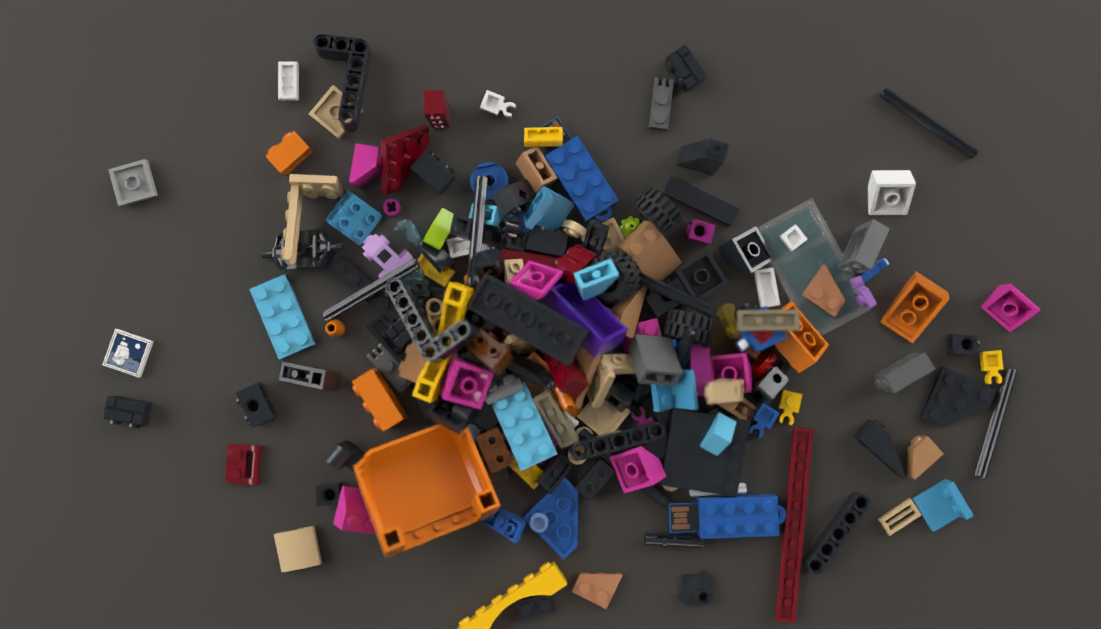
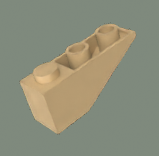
(724, 390)

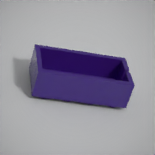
(604, 328)

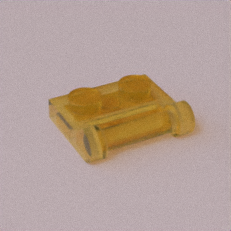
(728, 320)

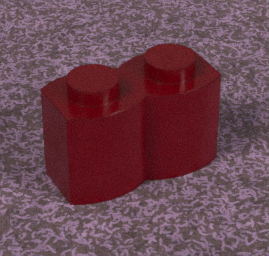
(574, 261)

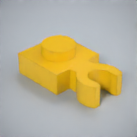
(991, 362)
(789, 403)

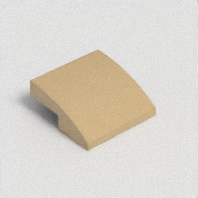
(298, 549)

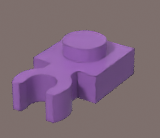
(864, 295)

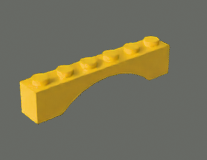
(453, 311)
(544, 582)

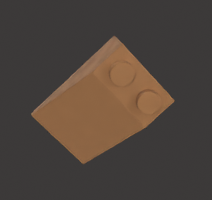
(650, 251)

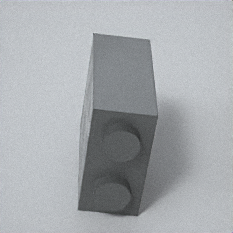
(655, 360)
(903, 372)

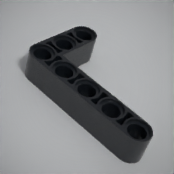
(353, 76)
(423, 325)
(345, 455)

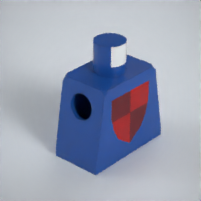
(759, 339)

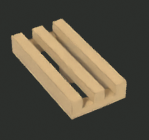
(895, 510)

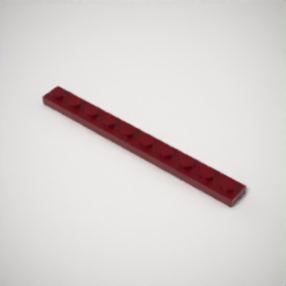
(794, 525)

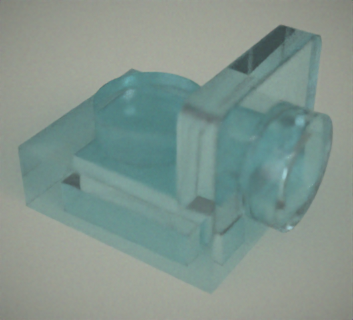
(412, 232)

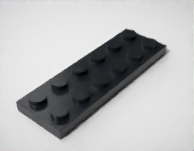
(528, 319)

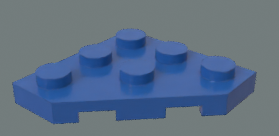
(562, 513)

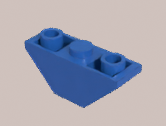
(507, 524)

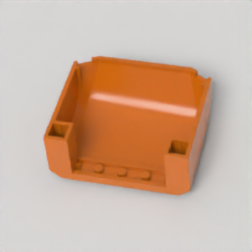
(424, 488)

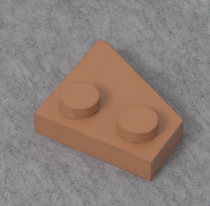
(824, 292)

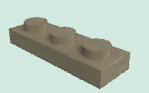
(768, 320)
(555, 418)

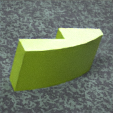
(439, 229)

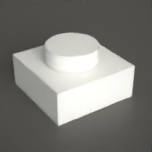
(793, 237)

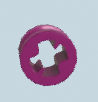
(397, 206)

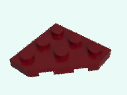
(399, 154)

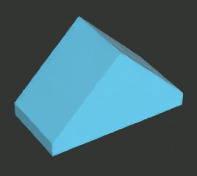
(719, 434)

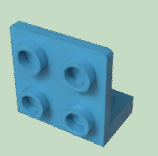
(547, 210)
(353, 217)
(680, 396)
(942, 504)

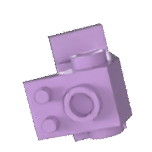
(375, 244)

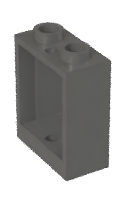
(863, 248)

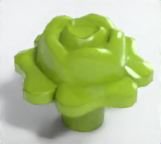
(629, 225)

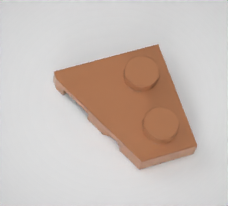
(597, 587)

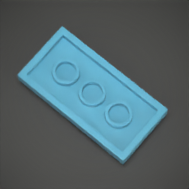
(282, 316)
(524, 428)

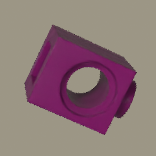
(708, 231)

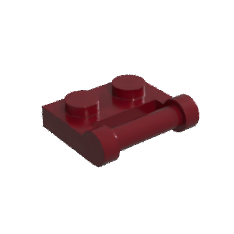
(238, 462)

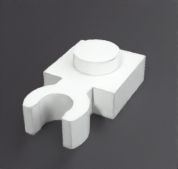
(495, 103)

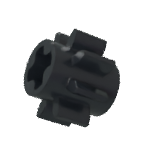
(510, 227)

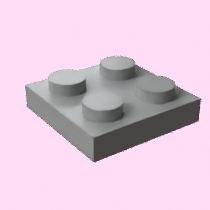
(133, 183)

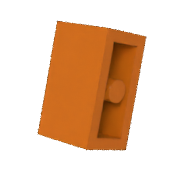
(288, 153)

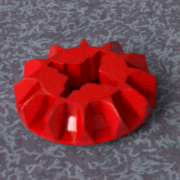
(763, 363)

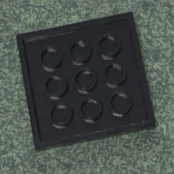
(694, 467)

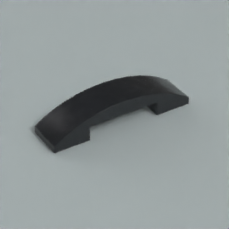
(491, 236)

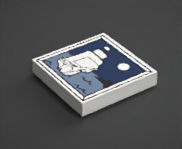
(128, 353)

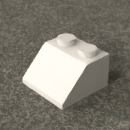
(890, 192)

